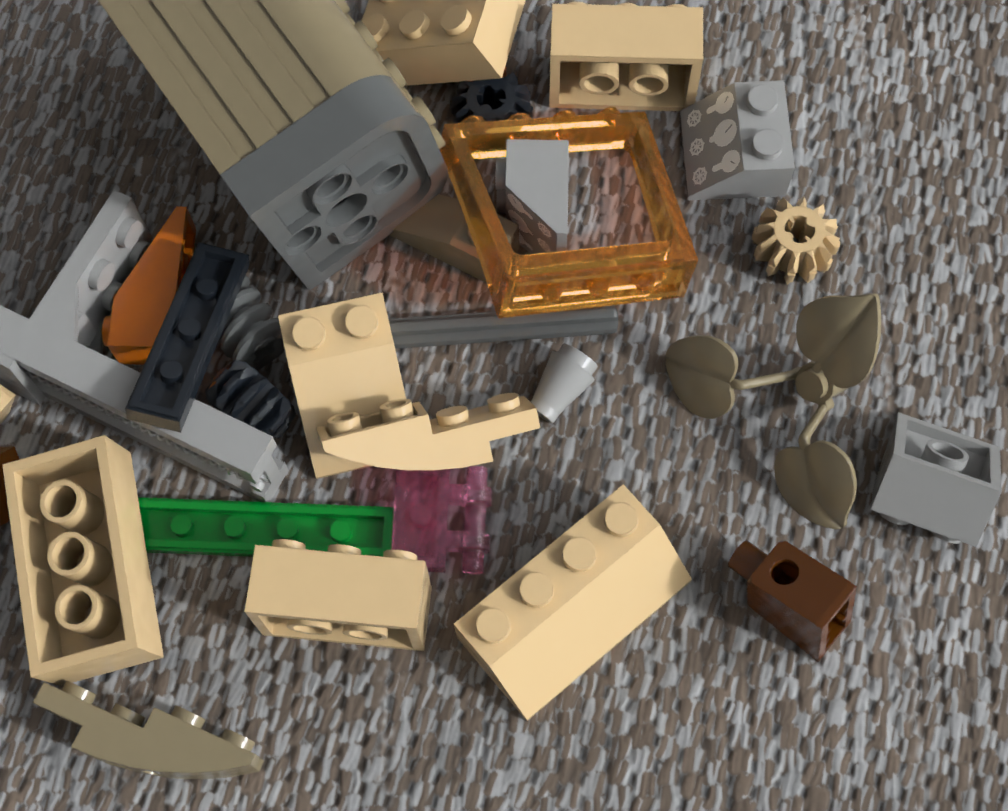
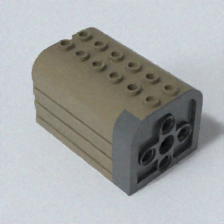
(294, 118)

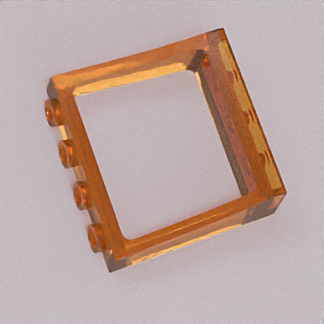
(573, 277)

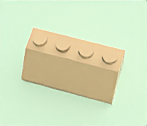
(573, 602)

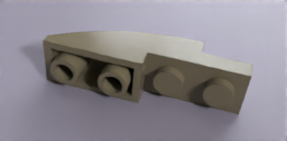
(164, 747)

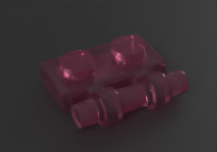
(423, 517)

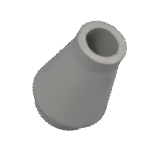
(562, 381)

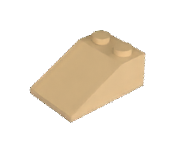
(340, 364)

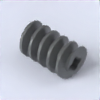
(250, 331)

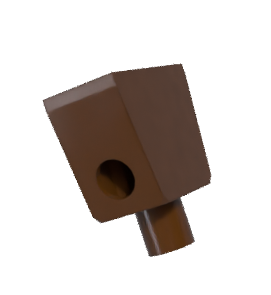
(796, 594)

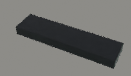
(187, 338)

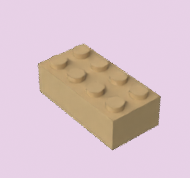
(81, 562)

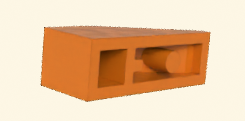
(149, 291)

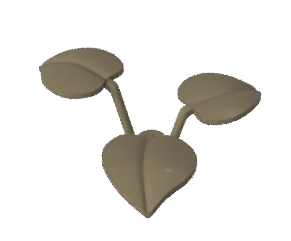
(843, 344)

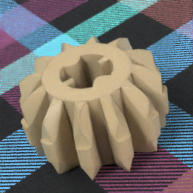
(776, 244)

